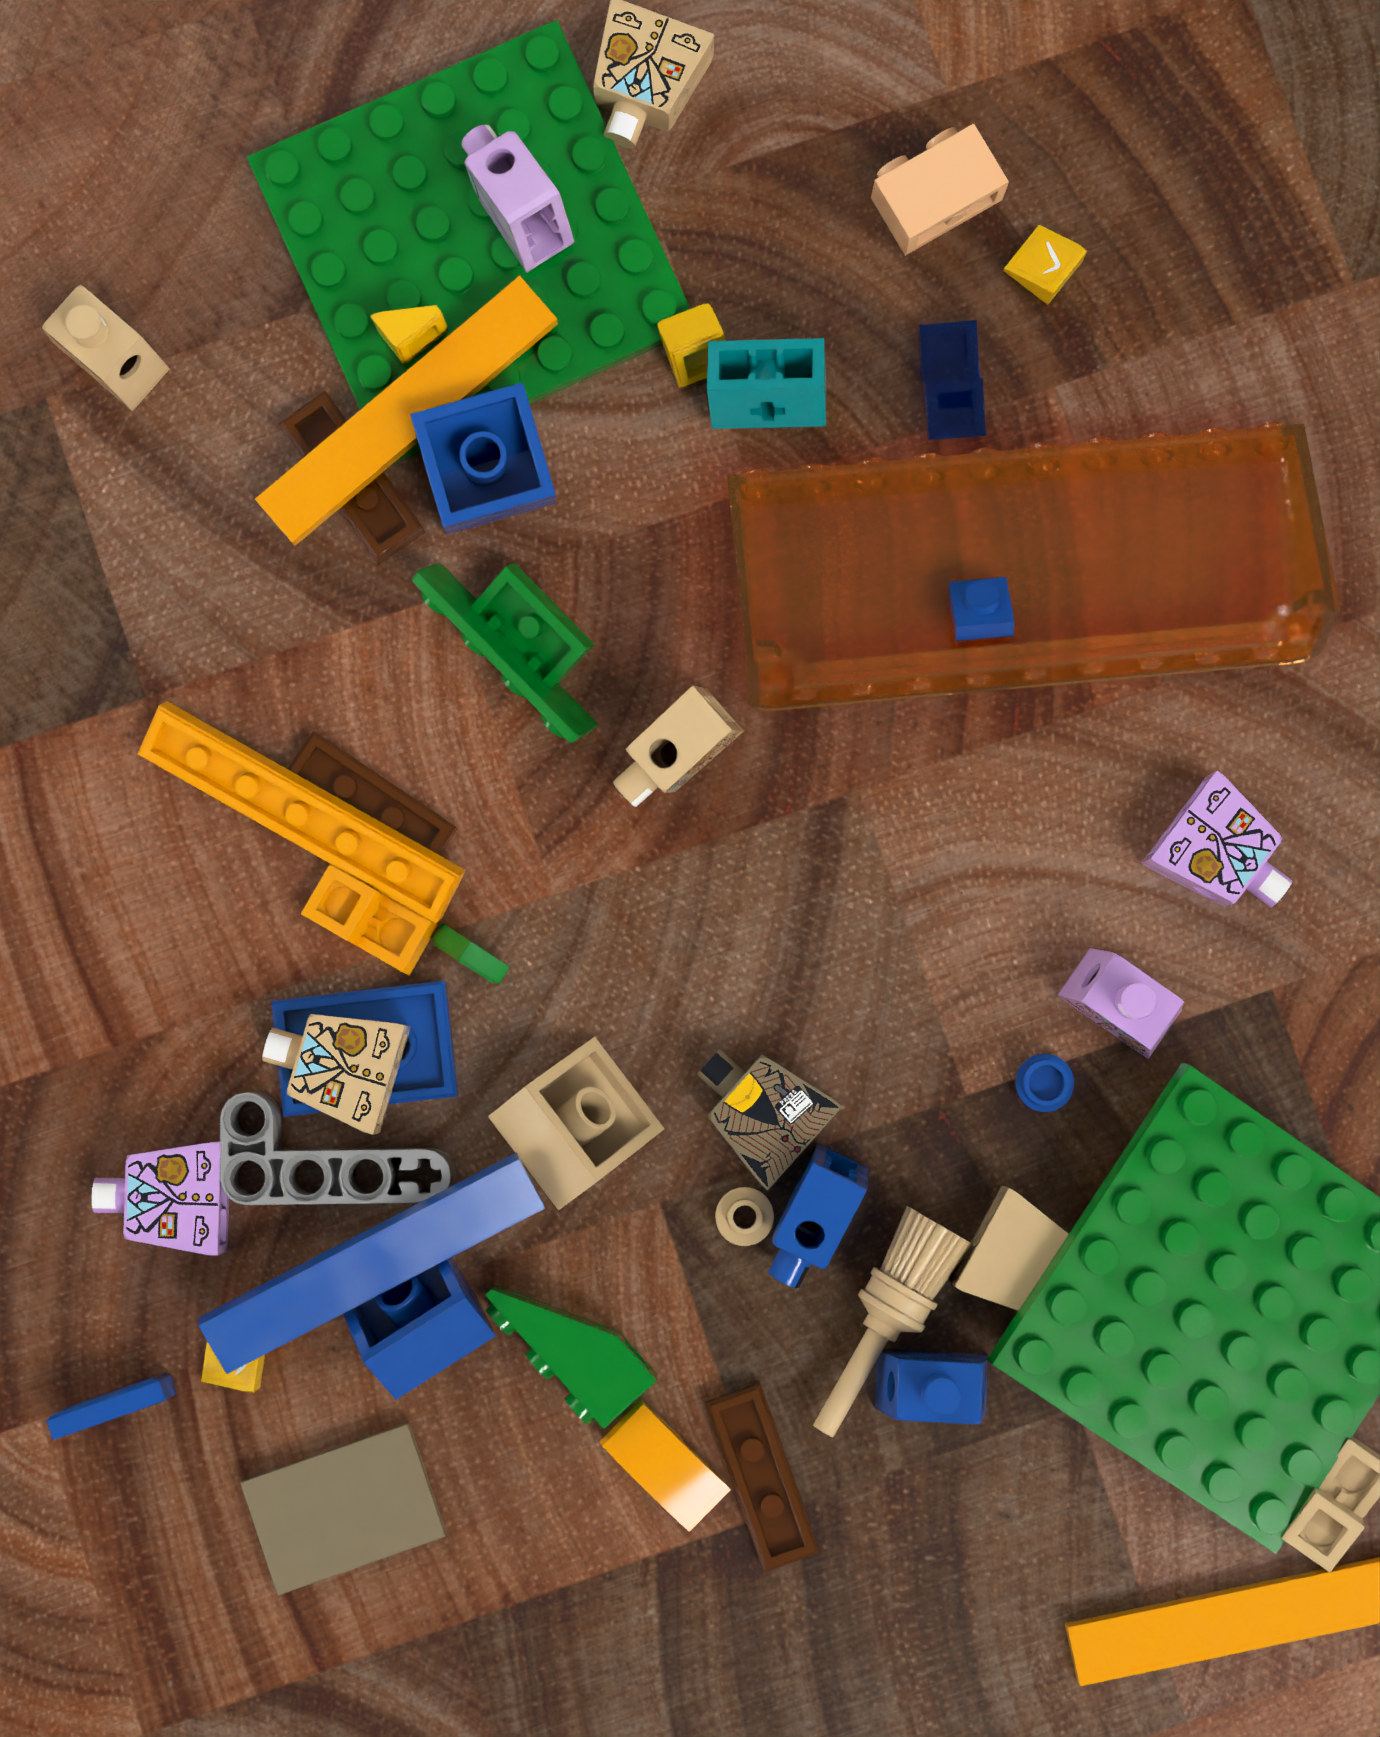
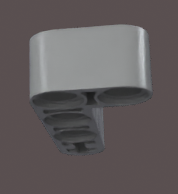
(337, 1164)

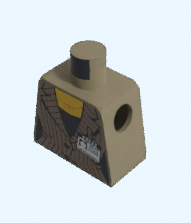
(765, 1113)

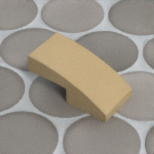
(1335, 1511)

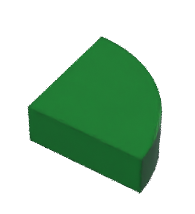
(469, 954)

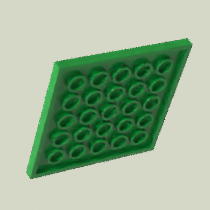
(392, 221)
(1213, 1309)

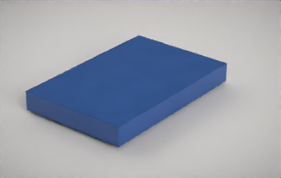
(428, 1057)

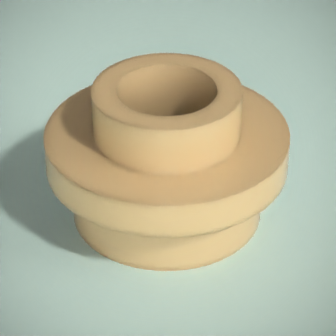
(740, 1197)

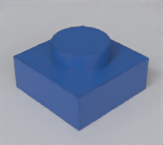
(981, 609)

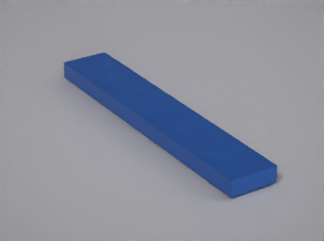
(370, 1263)

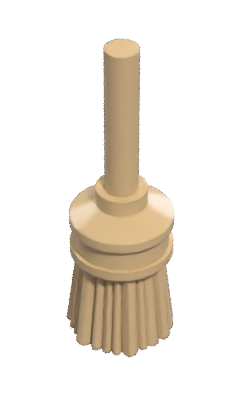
(896, 1302)

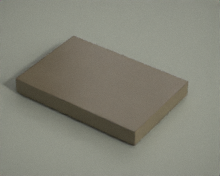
(343, 1508)

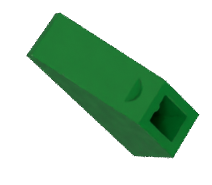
(586, 1356)

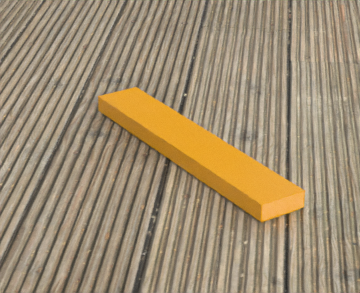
(384, 426)
(301, 812)
(1225, 1622)

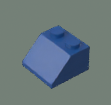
(484, 458)
(419, 1327)

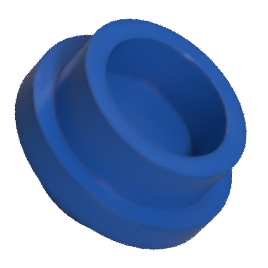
(1044, 1082)

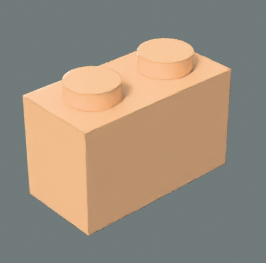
(938, 187)

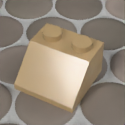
(576, 1123)

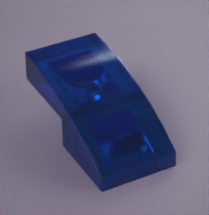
(951, 380)

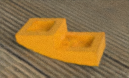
(369, 919)
(664, 1465)

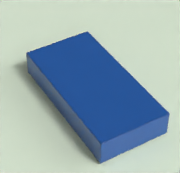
(111, 1405)

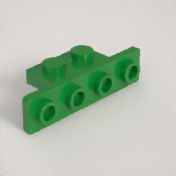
(520, 636)

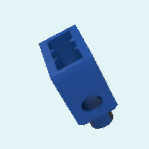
(825, 1194)
(932, 1386)

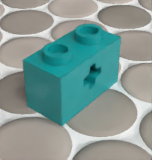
(767, 383)

